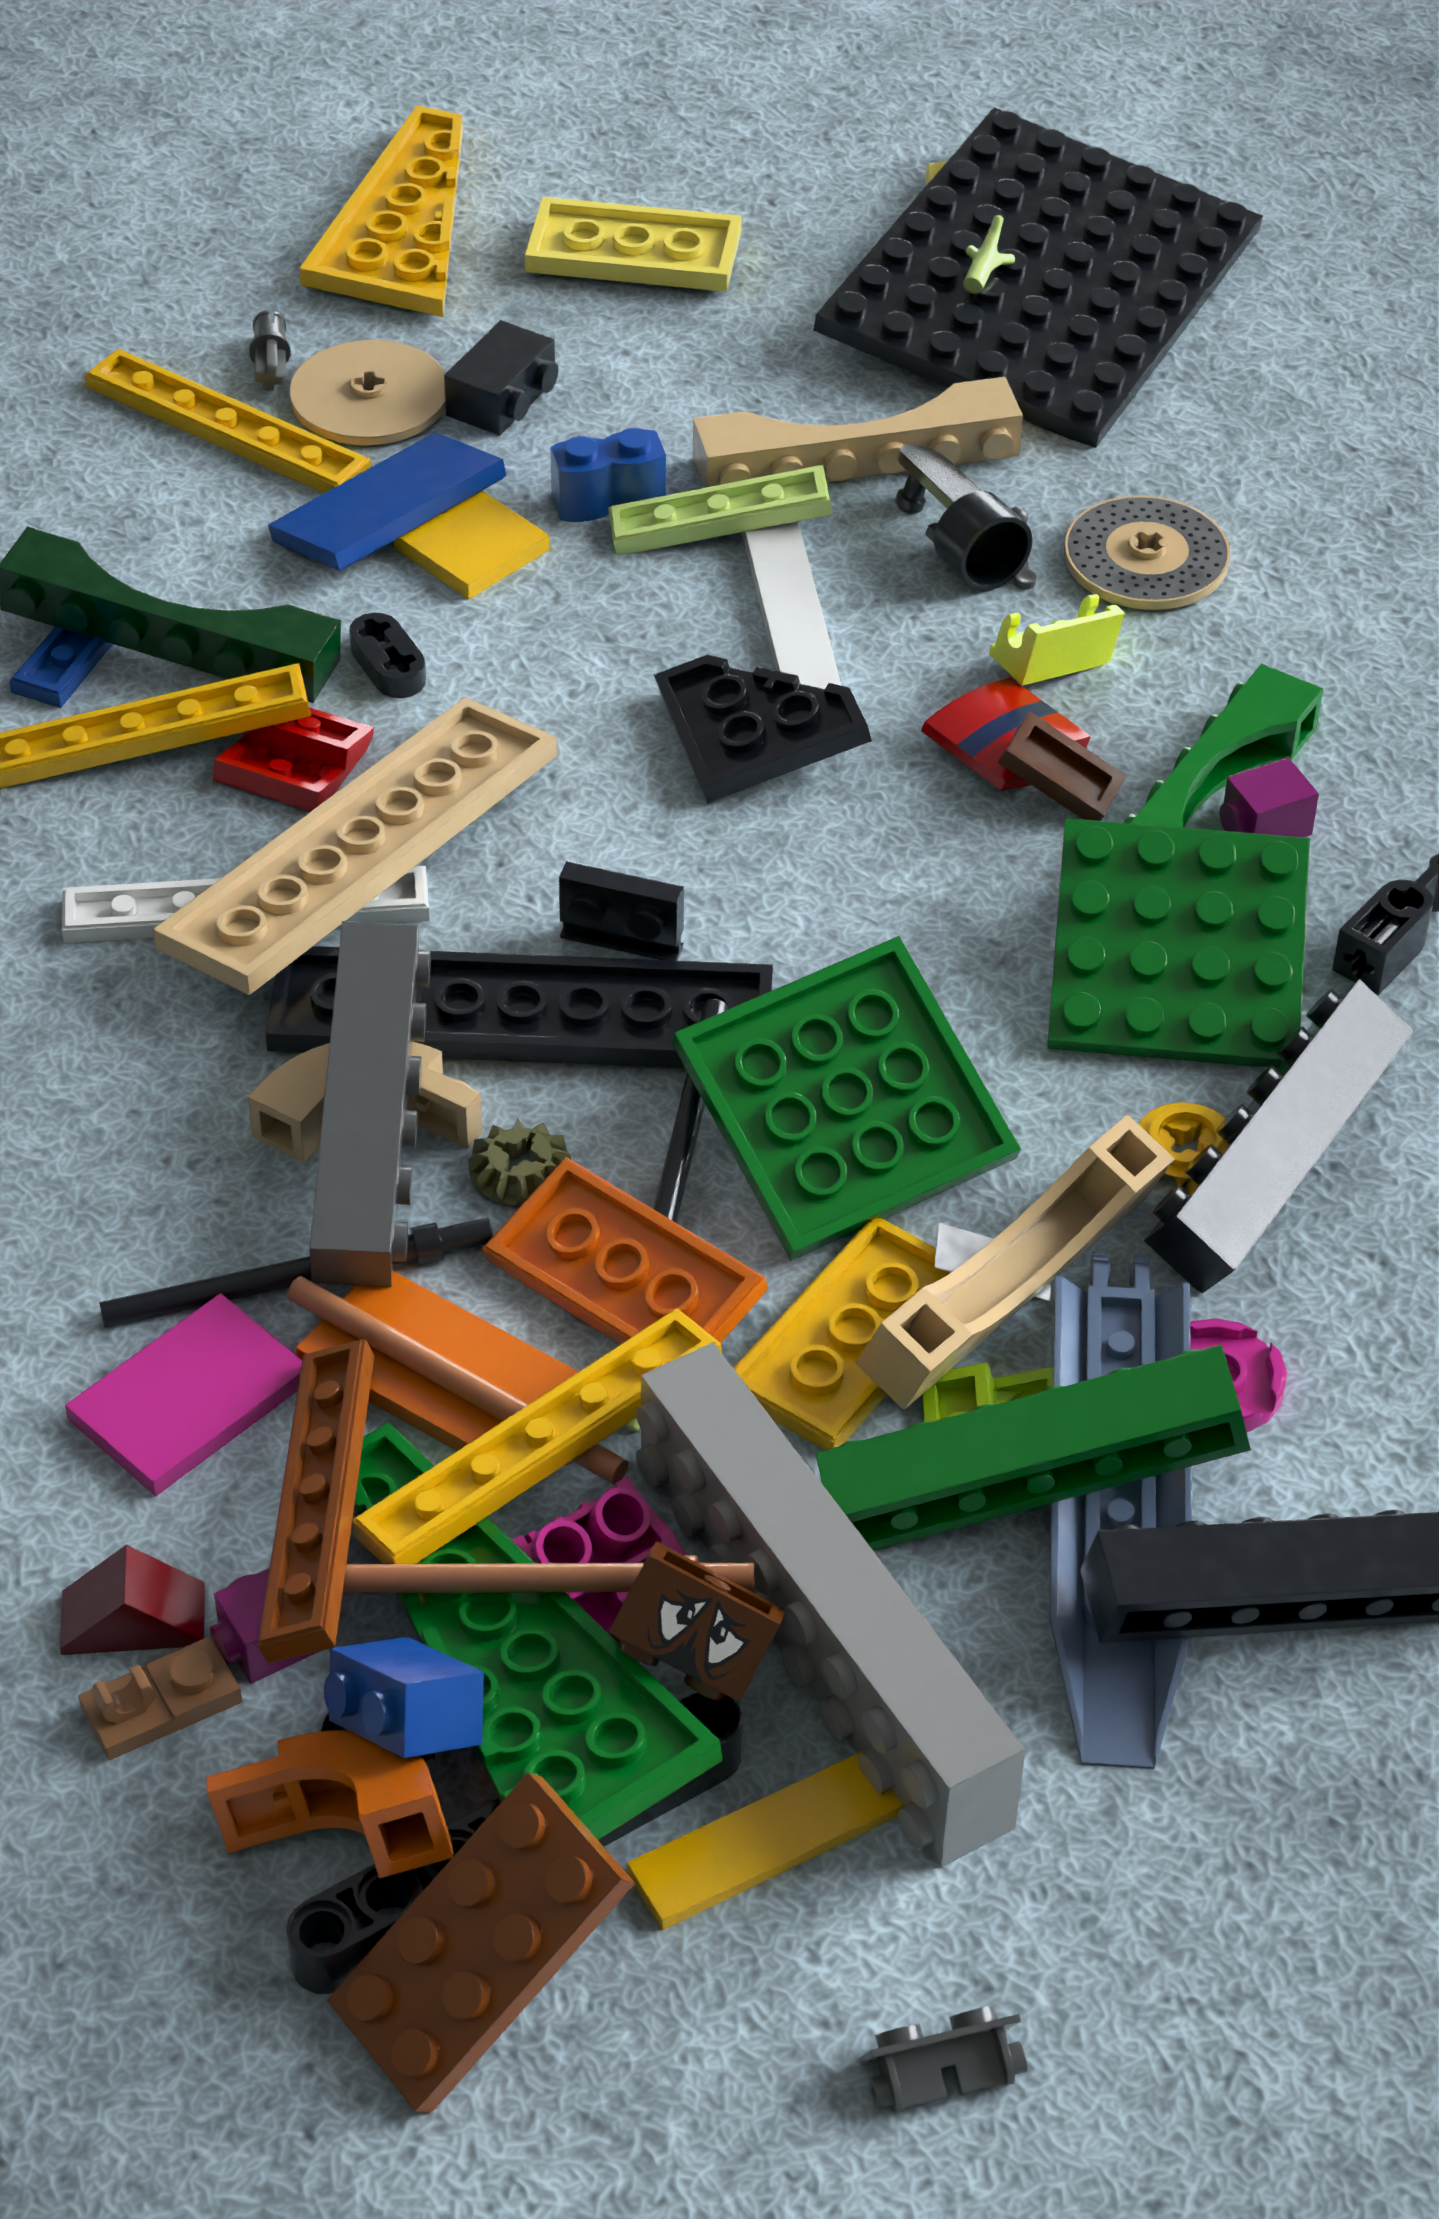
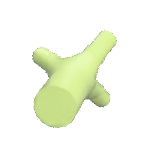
(985, 258)

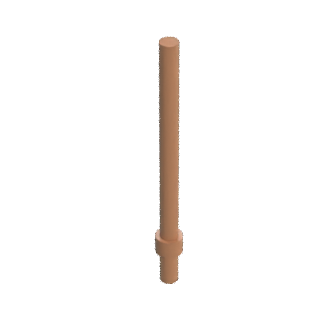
(435, 1367)
(515, 1577)

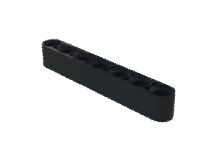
(350, 1909)

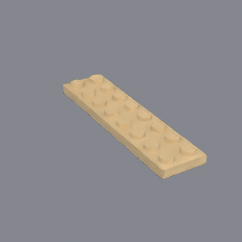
(354, 845)

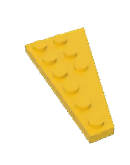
(398, 223)

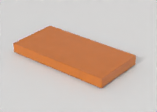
(619, 1259)
(453, 1334)

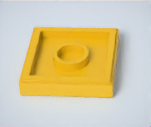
(474, 544)

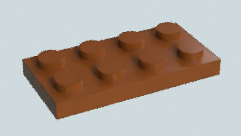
(480, 1942)

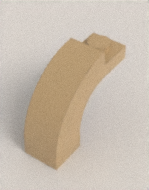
(290, 1103)

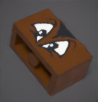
(696, 1624)

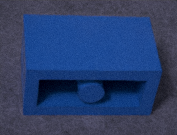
(405, 1696)

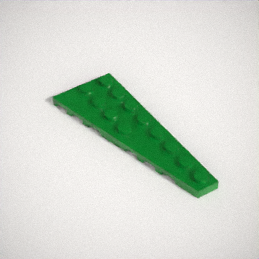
(553, 1679)

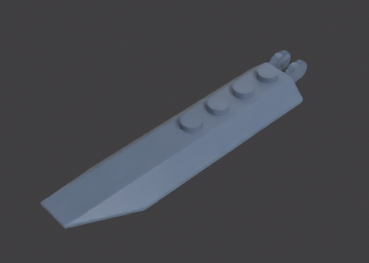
(1118, 1689)

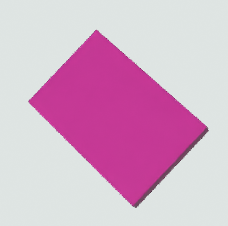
(187, 1394)

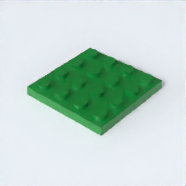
(1178, 942)
(845, 1097)

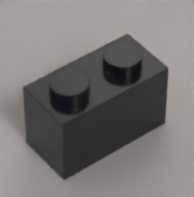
(500, 377)

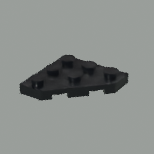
(755, 723)

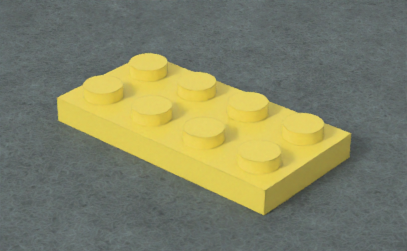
(633, 244)

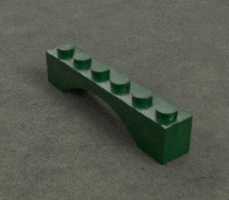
(65, 588)

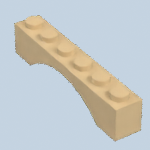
(963, 423)
(974, 1300)

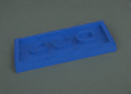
(387, 501)

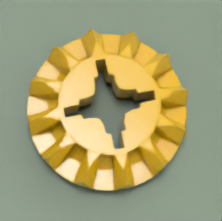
(1180, 1125)

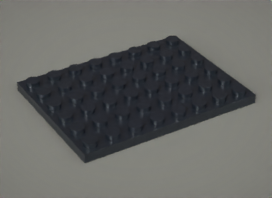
(1097, 287)

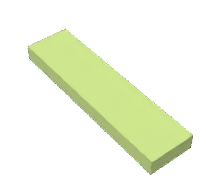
(720, 510)

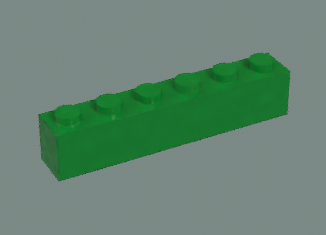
(1037, 1449)

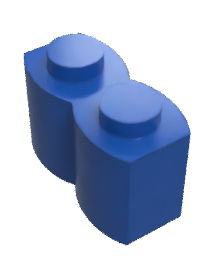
(606, 472)

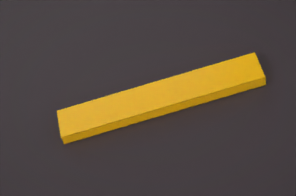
(225, 421)
(152, 725)
(523, 1447)

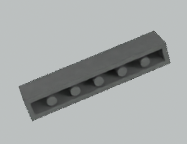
(366, 1105)

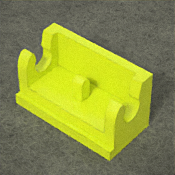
(1058, 647)

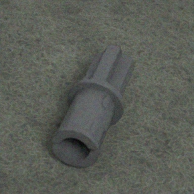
(269, 349)

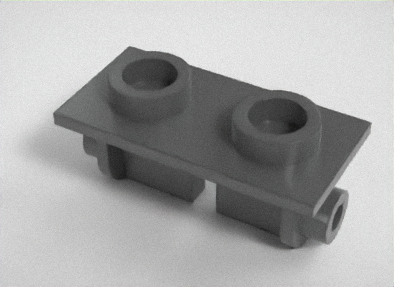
(913, 2063)

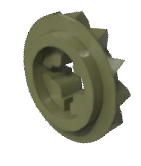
(491, 1162)

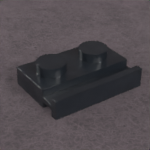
(621, 911)

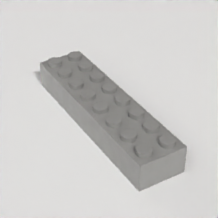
(846, 1619)

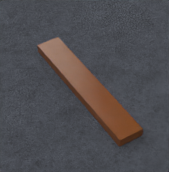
(317, 1503)

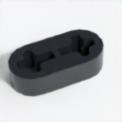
(398, 651)

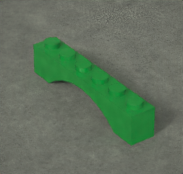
(1261, 724)

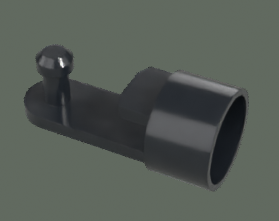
(976, 532)

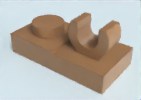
(160, 1698)

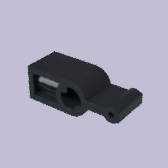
(1388, 930)

